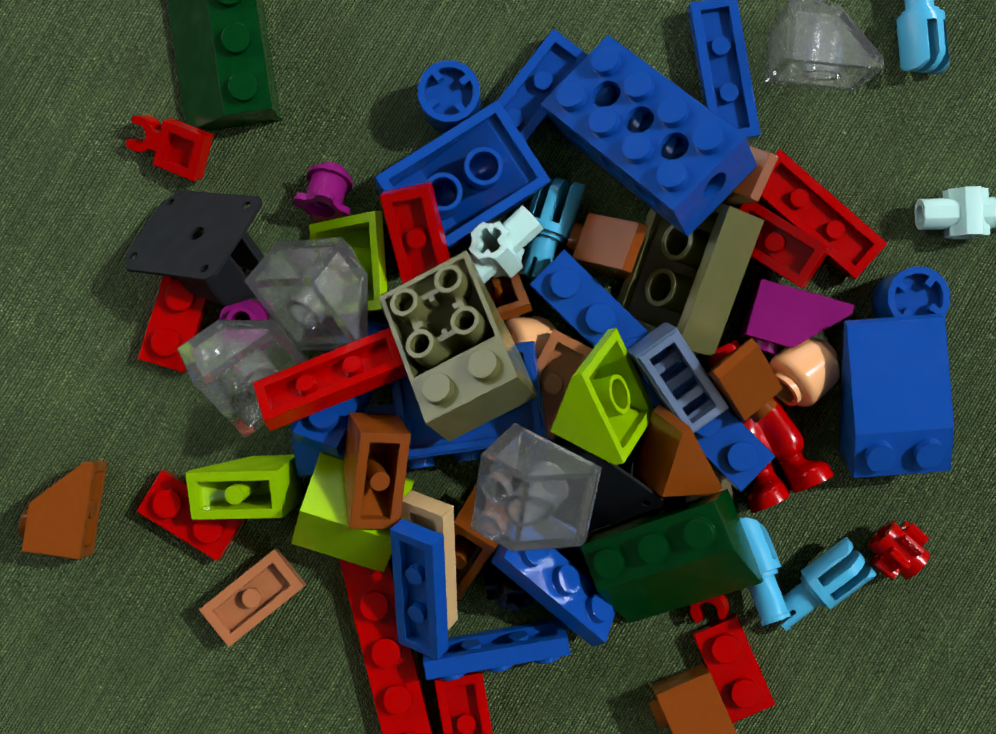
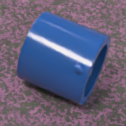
(448, 94)
(911, 294)

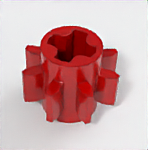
(899, 550)

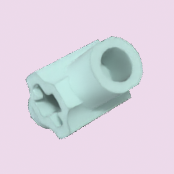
(961, 213)
(499, 246)

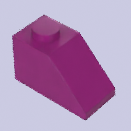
(787, 316)

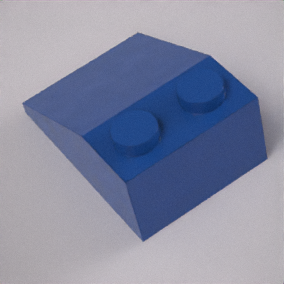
(475, 172)
(896, 396)

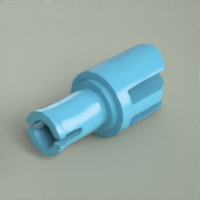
(922, 38)
(556, 211)
(827, 581)
(766, 595)

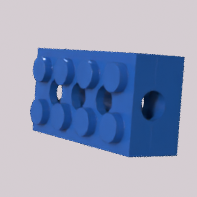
(650, 135)

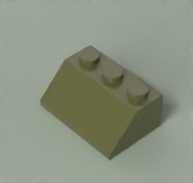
(691, 277)

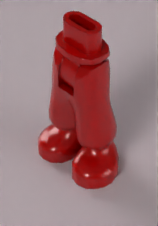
(786, 443)

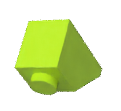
(245, 488)

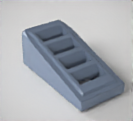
(654, 343)

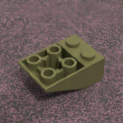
(456, 348)

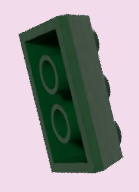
(224, 63)
(672, 558)

